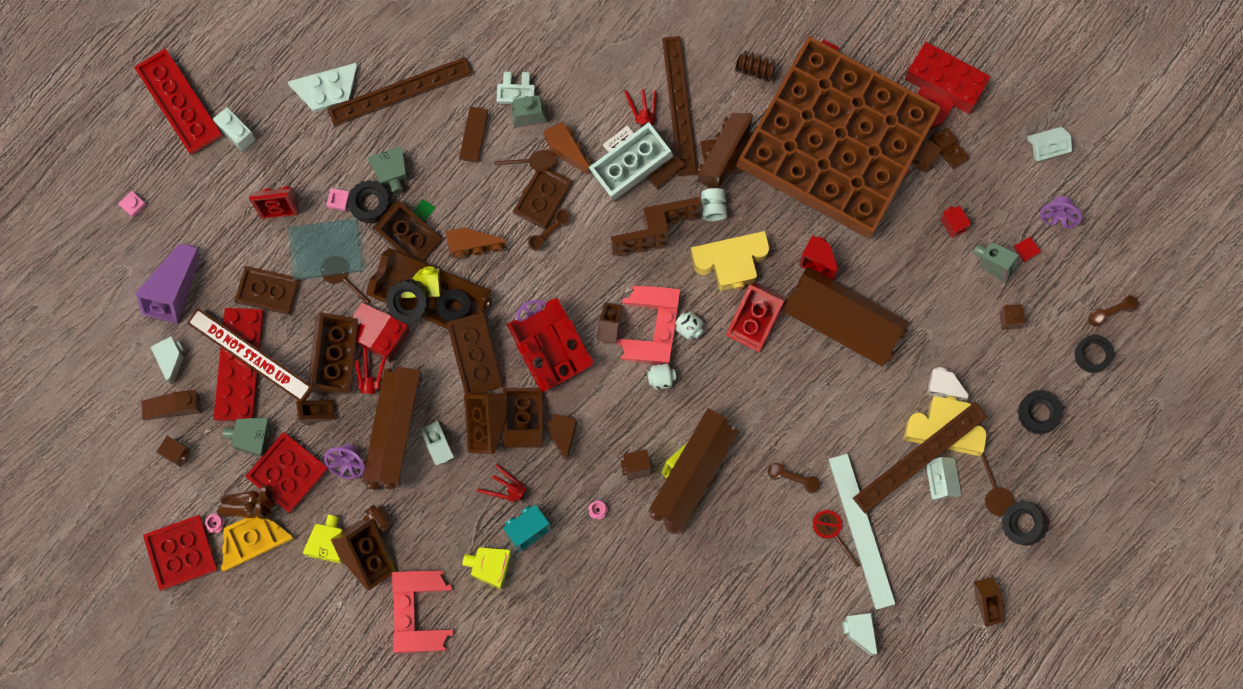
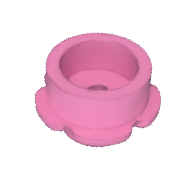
(598, 504)
(214, 518)

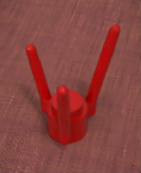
(645, 115)
(367, 384)
(515, 489)

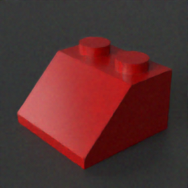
(819, 257)

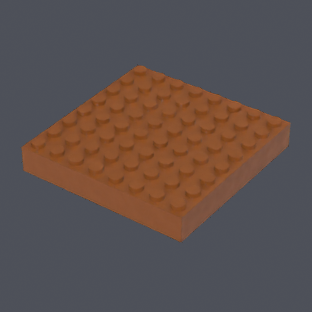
(838, 137)

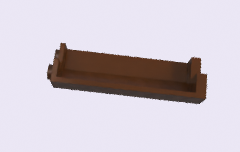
(398, 266)
(845, 316)
(391, 428)
(693, 471)

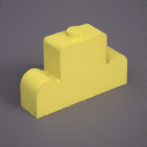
(731, 259)
(940, 413)

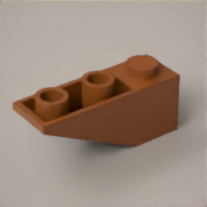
(562, 145)
(468, 241)

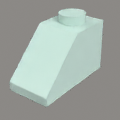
(169, 357)
(436, 443)
(861, 632)

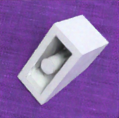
(945, 384)

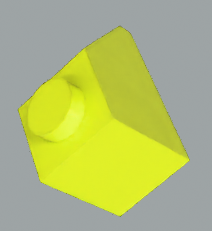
(430, 278)

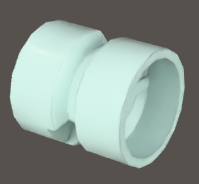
(713, 202)

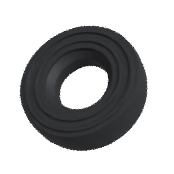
(453, 295)

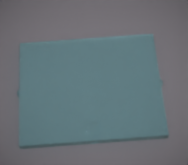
(324, 249)

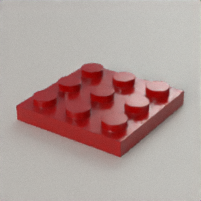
(288, 470)
(180, 552)

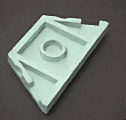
(325, 88)

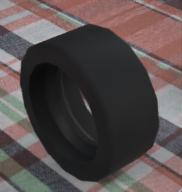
(1101, 341)

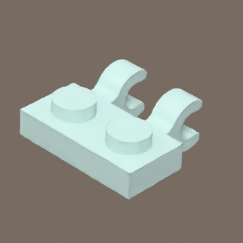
(508, 92)

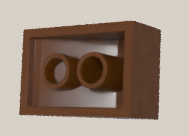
(406, 232)
(523, 418)
(484, 421)
(364, 553)

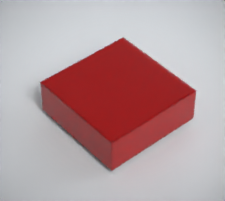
(1027, 249)

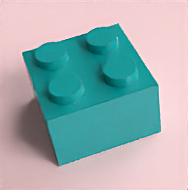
(526, 528)

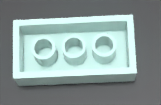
(631, 161)

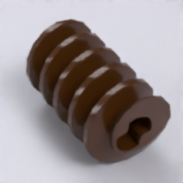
(755, 65)

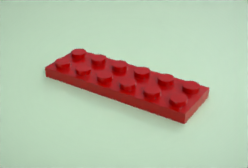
(178, 101)
(235, 379)

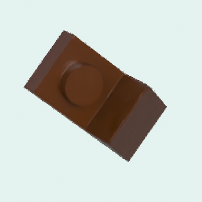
(315, 411)

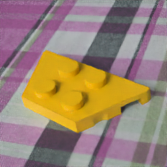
(250, 539)

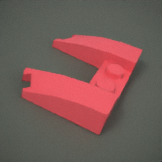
(659, 350)
(405, 637)

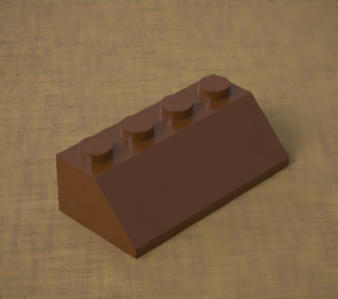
(725, 149)
(332, 353)

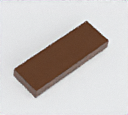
(473, 134)

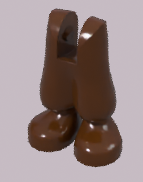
(248, 504)

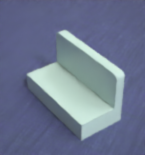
(1050, 143)
(943, 478)

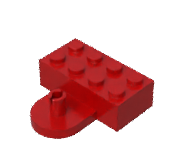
(946, 81)

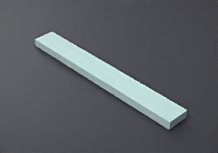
(861, 533)

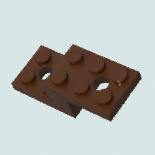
(656, 229)

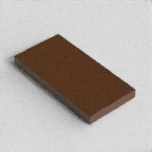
(474, 353)

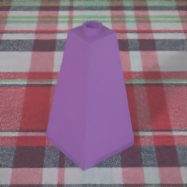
(168, 287)

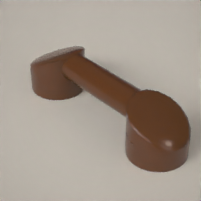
(561, 219)
(1098, 316)
(810, 484)

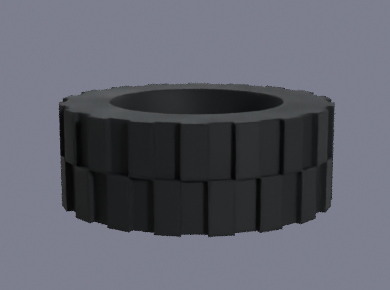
(359, 191)
(418, 290)
(1050, 401)
(1040, 523)

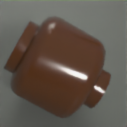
(380, 517)

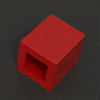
(955, 221)

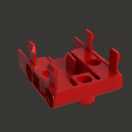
(546, 337)

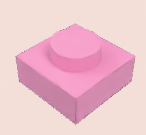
(338, 199)
(132, 204)

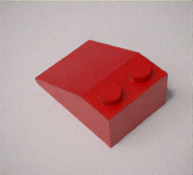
(275, 203)
(756, 316)
(379, 331)

